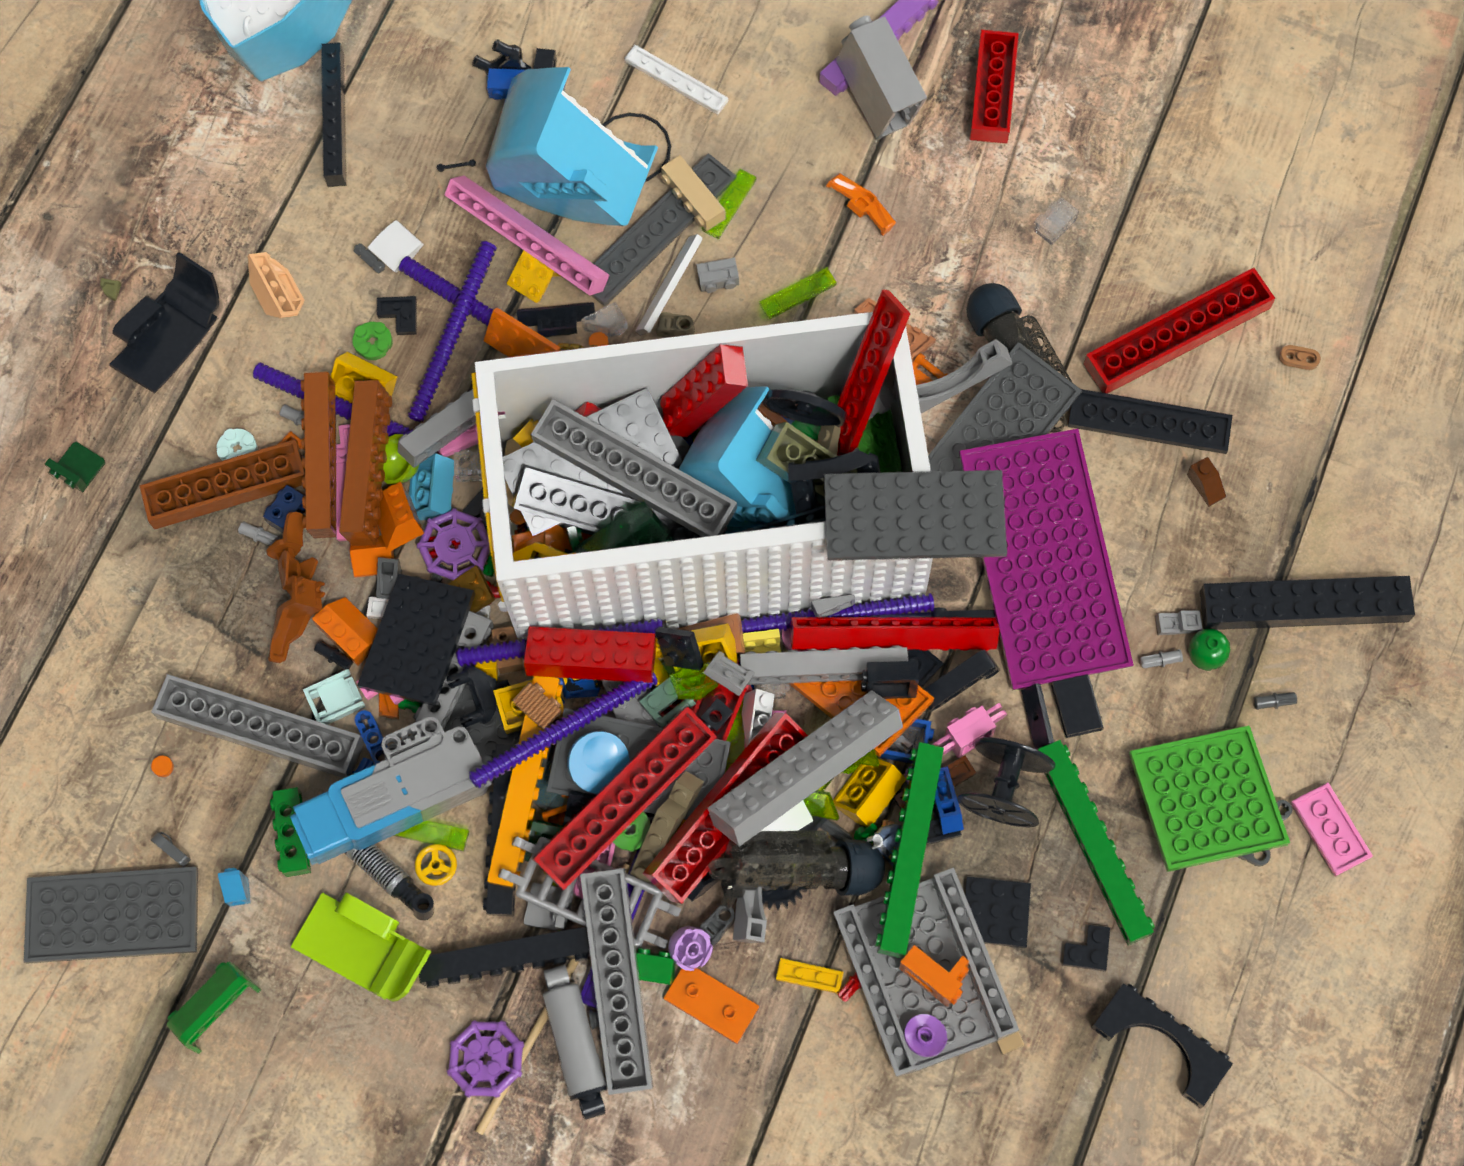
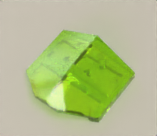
(692, 683)

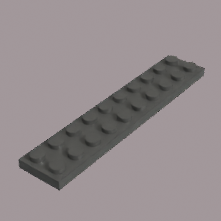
(655, 231)

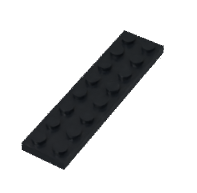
(1151, 421)

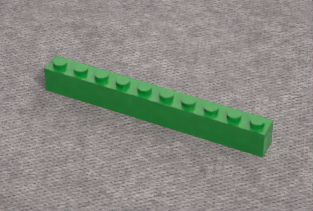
(1096, 846)
(910, 850)

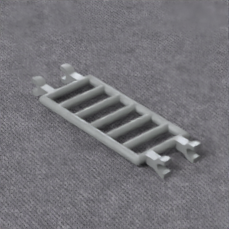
(578, 917)

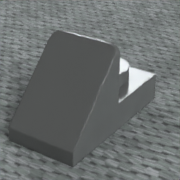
(386, 576)

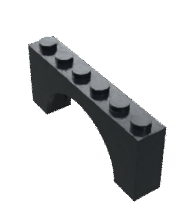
(1204, 1064)

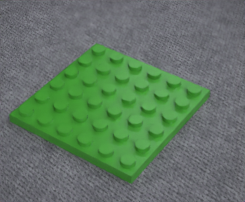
(1208, 798)

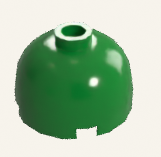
(1209, 649)

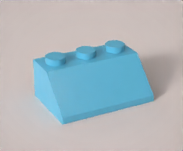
(432, 487)

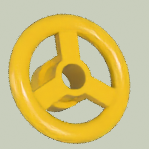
(435, 859)

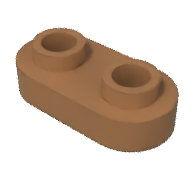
(1299, 357)

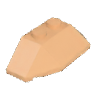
(274, 286)

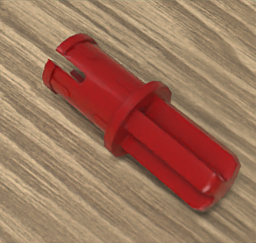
(849, 988)

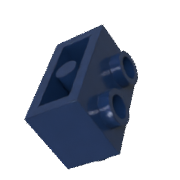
(286, 501)

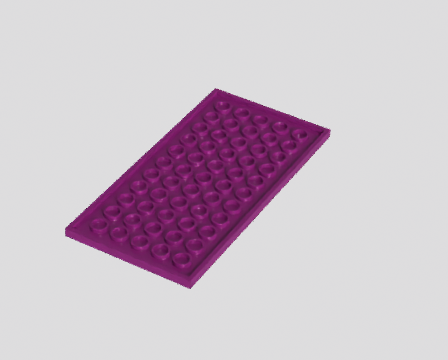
(1057, 581)

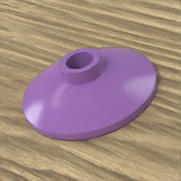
(930, 1028)

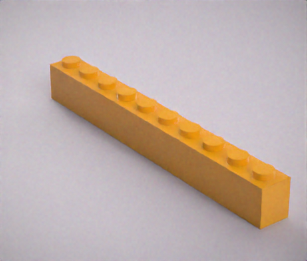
(520, 797)

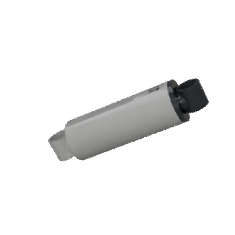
(574, 1042)

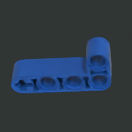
(374, 749)

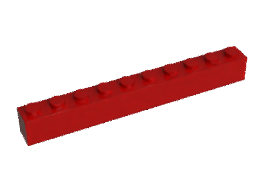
(885, 632)

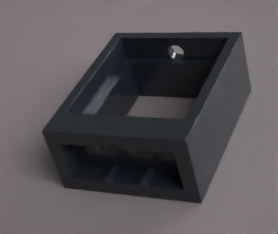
(891, 679)

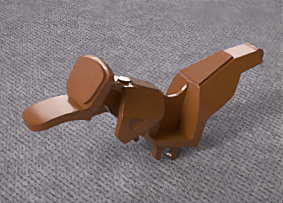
(295, 578)

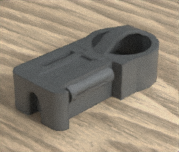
(170, 849)

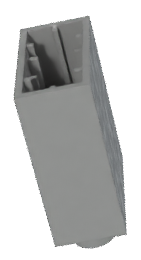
(880, 76)

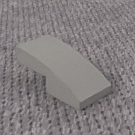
(1178, 623)

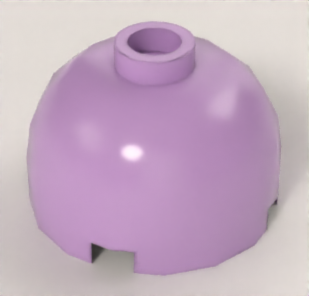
(690, 947)

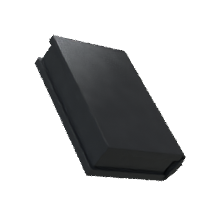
(1077, 706)

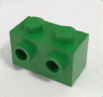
(655, 967)

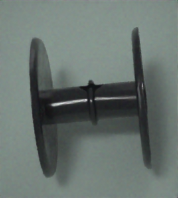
(1013, 759)

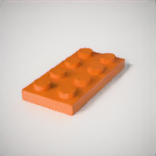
(514, 337)

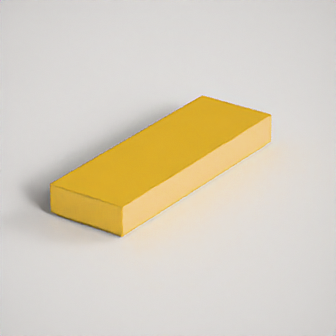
(809, 975)

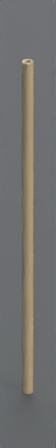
(528, 1045)

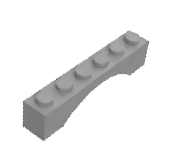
(985, 363)
(750, 917)

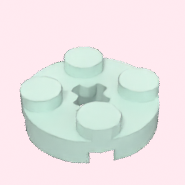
(232, 438)

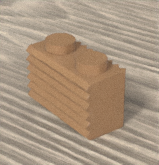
(537, 705)

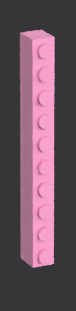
(527, 235)

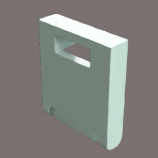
(337, 696)

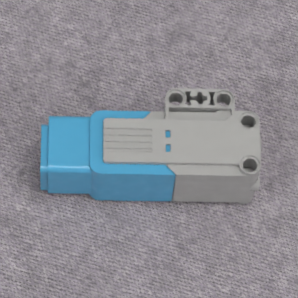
(413, 784)

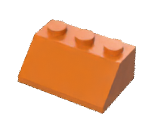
(398, 517)
(347, 629)

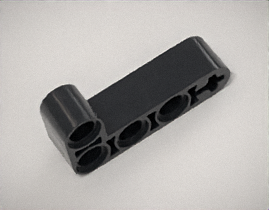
(961, 678)

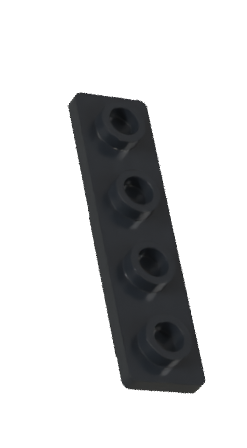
(555, 319)

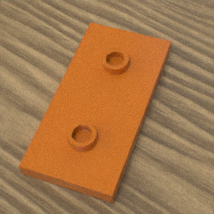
(712, 1003)

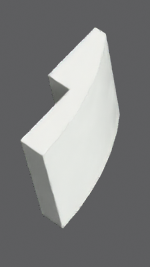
(395, 244)

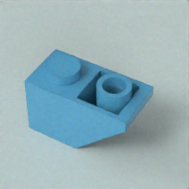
(234, 887)

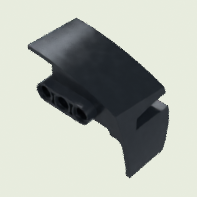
(167, 329)

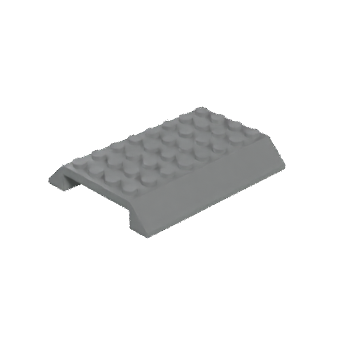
(945, 933)

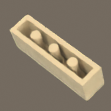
(693, 193)

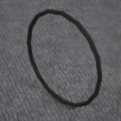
(659, 125)

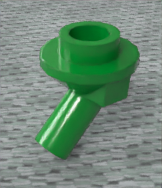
(863, 832)

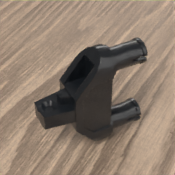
(510, 58)
(482, 692)

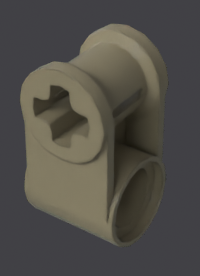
(673, 325)

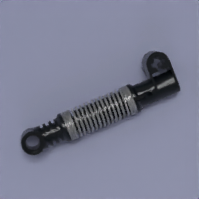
(397, 884)

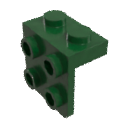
(76, 467)

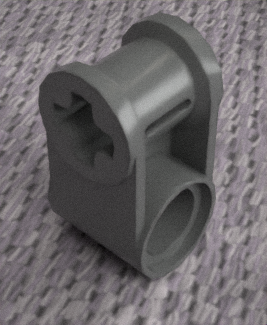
(716, 925)

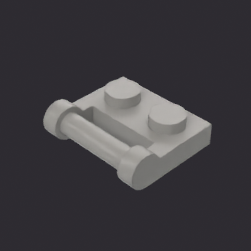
(728, 673)

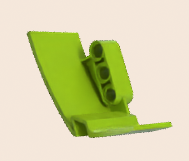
(361, 946)

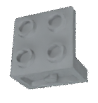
(542, 918)

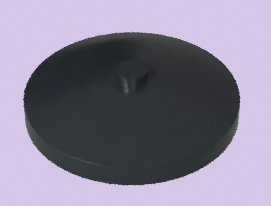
(804, 407)

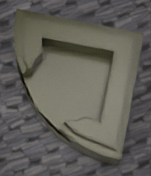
(110, 288)

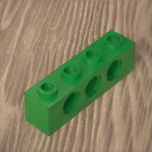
(300, 862)

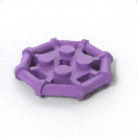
(443, 540)
(476, 1068)

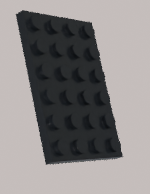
(416, 639)

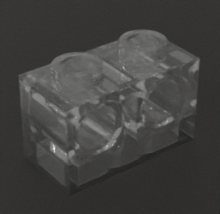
(469, 473)

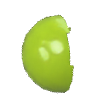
(396, 467)

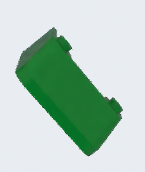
(209, 1004)

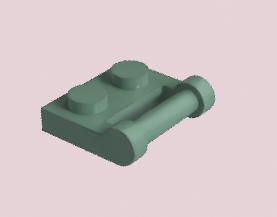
(662, 698)

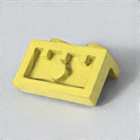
(762, 641)

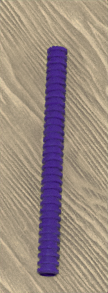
(442, 287)
(452, 331)
(293, 386)
(885, 607)
(518, 647)
(557, 731)

